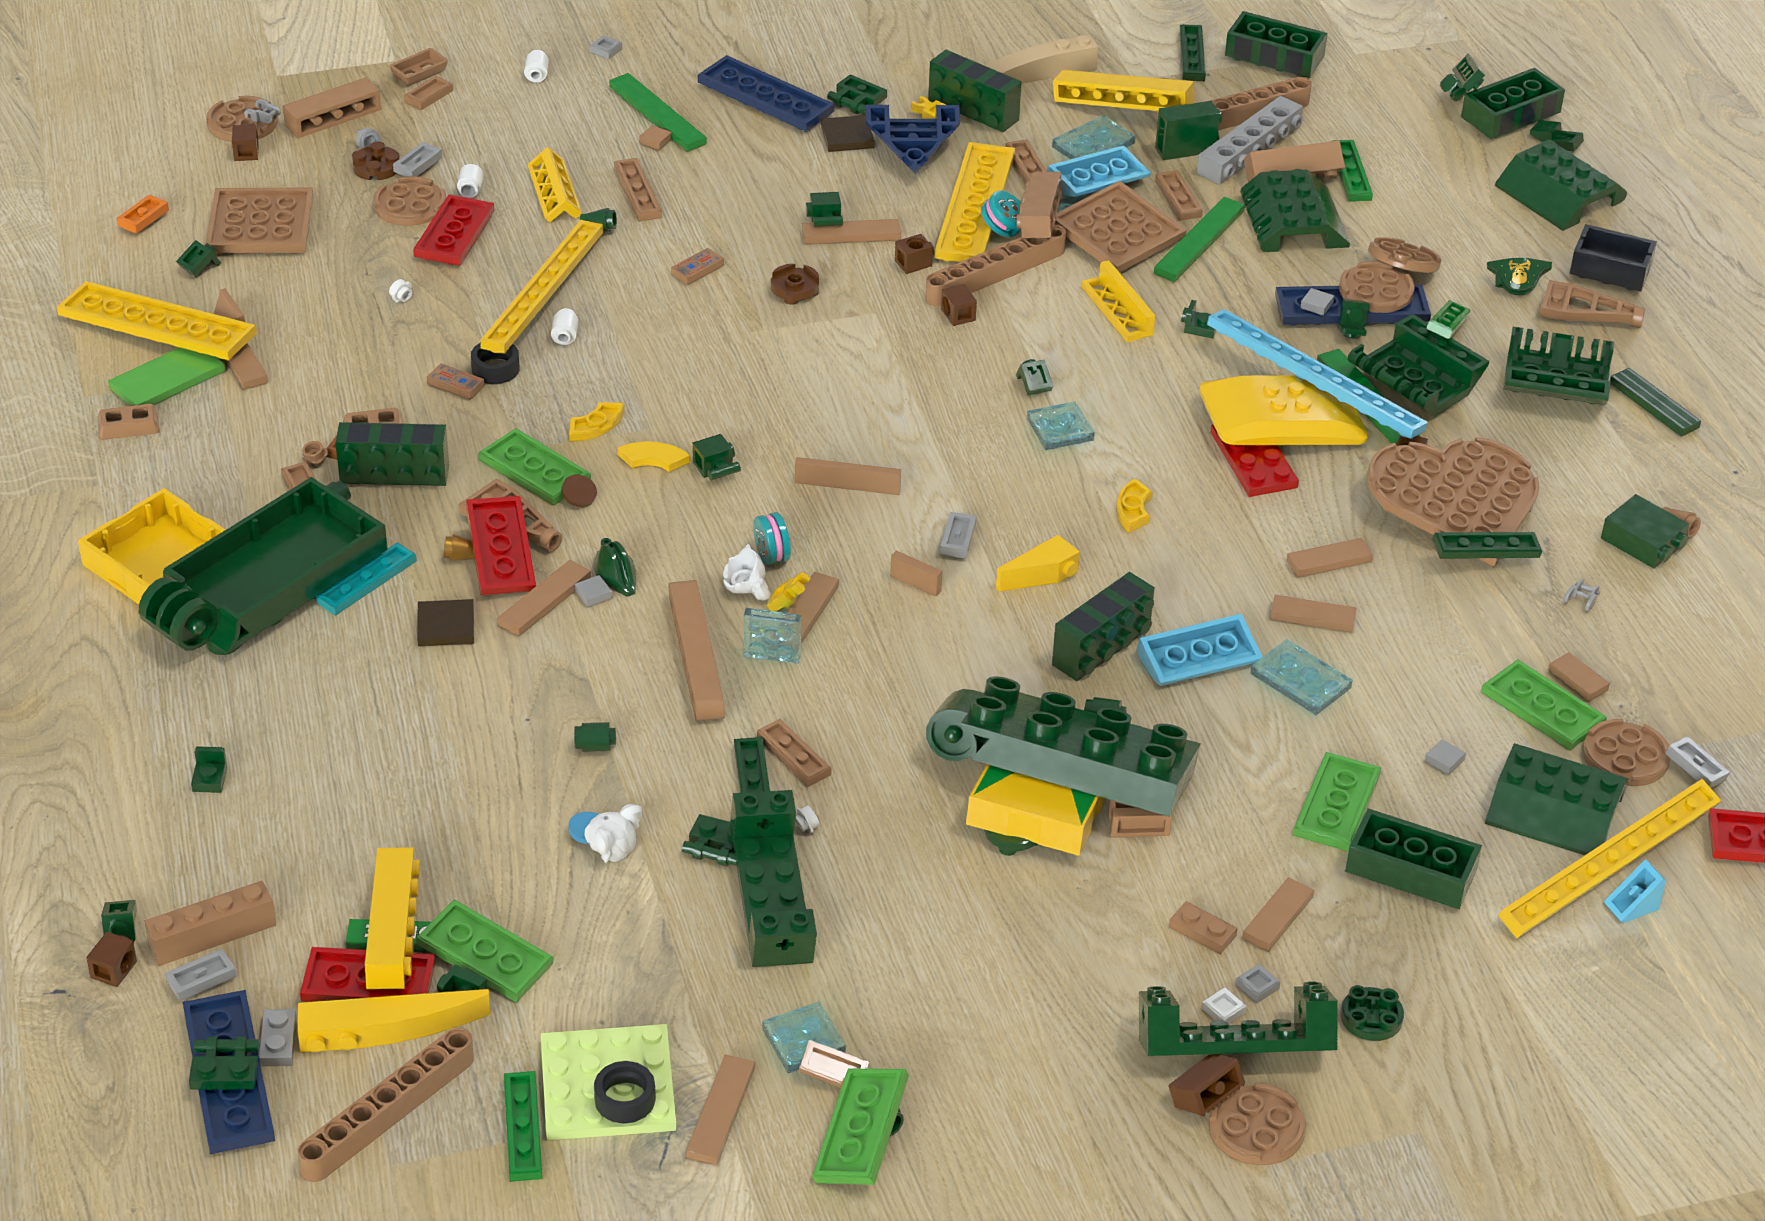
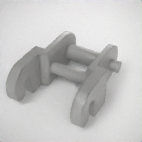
(264, 116)
(1574, 590)

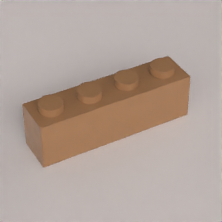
(331, 107)
(1319, 158)
(1040, 205)
(210, 923)

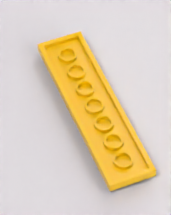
(981, 174)
(157, 320)

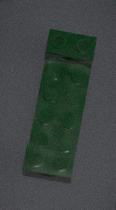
(770, 879)
(1313, 1027)

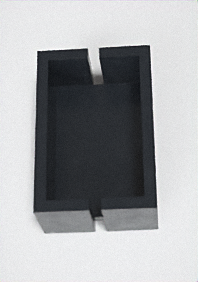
(1613, 257)

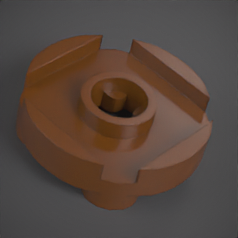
(375, 161)
(794, 283)

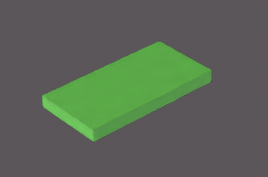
(165, 376)
(531, 464)
(1542, 704)
(1337, 801)
(486, 949)
(860, 1126)

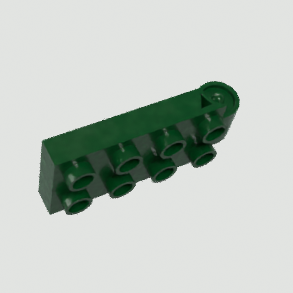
(261, 569)
(1066, 744)

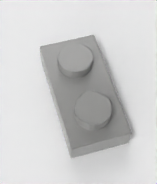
(417, 160)
(958, 535)
(1697, 762)
(200, 974)
(278, 1037)

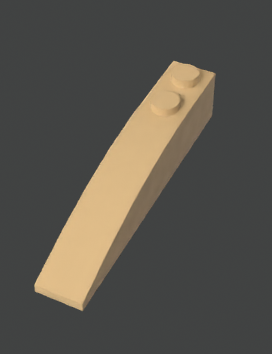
(1049, 59)

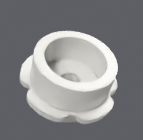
(401, 291)
(806, 819)

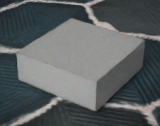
(606, 47)
(1317, 301)
(593, 591)
(1445, 757)
(1257, 983)

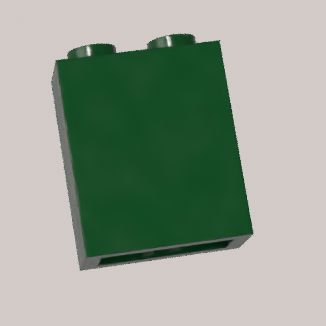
(1187, 129)
(1645, 531)

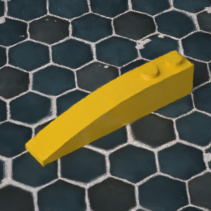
(385, 1019)

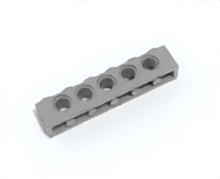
(1255, 134)

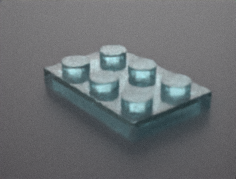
(1092, 138)
(1301, 677)

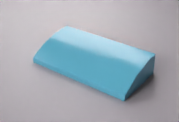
(1099, 171)
(1198, 650)

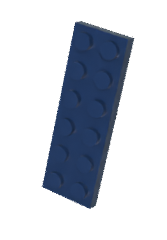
(766, 93)
(1291, 313)
(230, 1115)

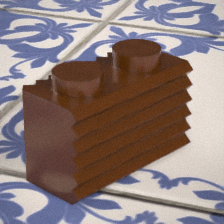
(1207, 1084)

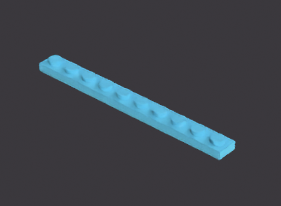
(1318, 374)

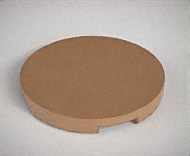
(224, 115)
(409, 201)
(1404, 255)
(1378, 285)
(1627, 751)
(1258, 1125)

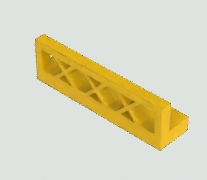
(557, 180)
(1126, 303)

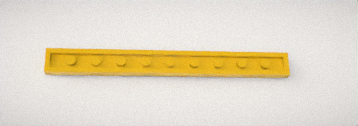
(541, 287)
(1608, 858)

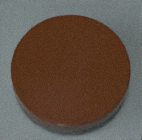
(579, 490)

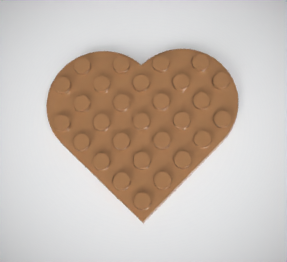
(1455, 488)

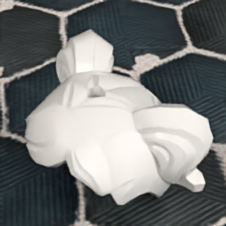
(746, 574)
(614, 832)

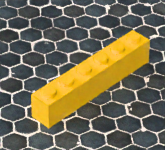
(1121, 90)
(391, 918)

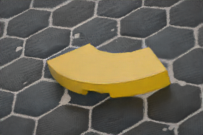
(597, 422)
(653, 454)
(1131, 505)

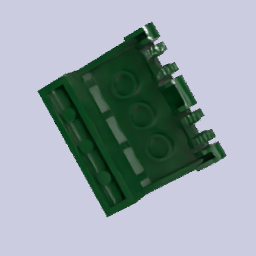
(1556, 184)
(1292, 205)
(1423, 365)
(1557, 372)
(1555, 800)

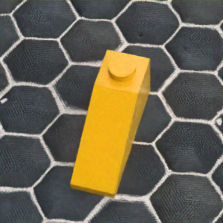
(1040, 566)

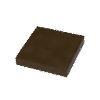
(847, 133)
(445, 622)

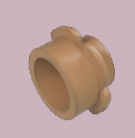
(314, 453)

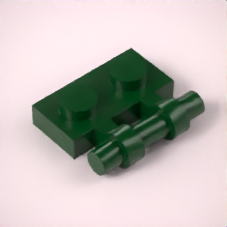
(861, 91)
(711, 840)
(224, 1072)

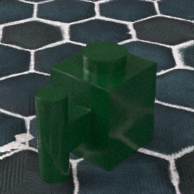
(824, 209)
(714, 457)

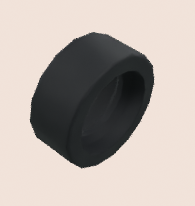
(495, 372)
(624, 1111)

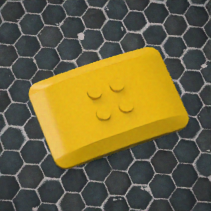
(1279, 412)

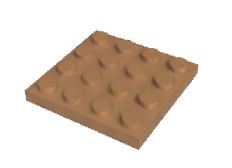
(260, 220)
(1119, 226)

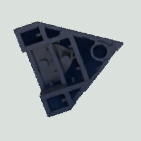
(913, 139)

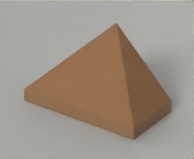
(227, 307)

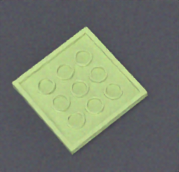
(571, 1067)

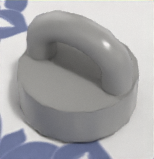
(366, 137)

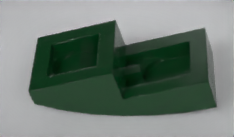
(1553, 131)

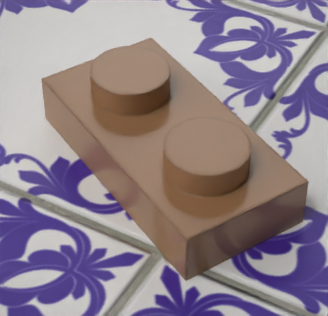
(1203, 927)

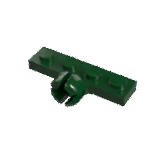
(1467, 77)

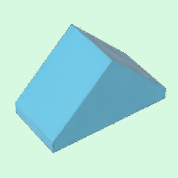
(1638, 893)

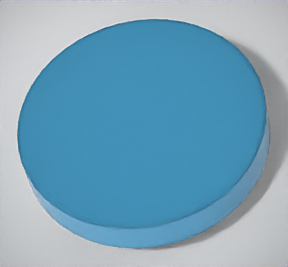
(578, 824)

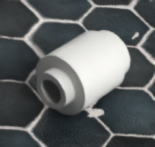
(536, 66)
(470, 180)
(564, 326)

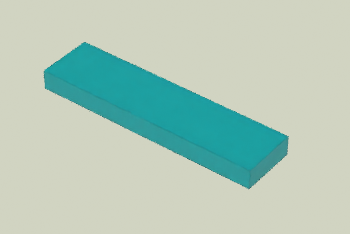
(366, 579)

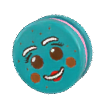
(1001, 213)
(772, 538)

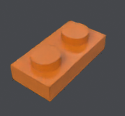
(142, 214)

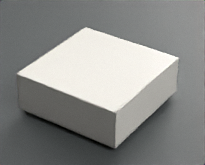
(1224, 1006)

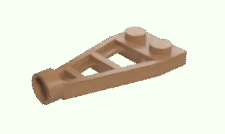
(1558, 298)
(540, 531)

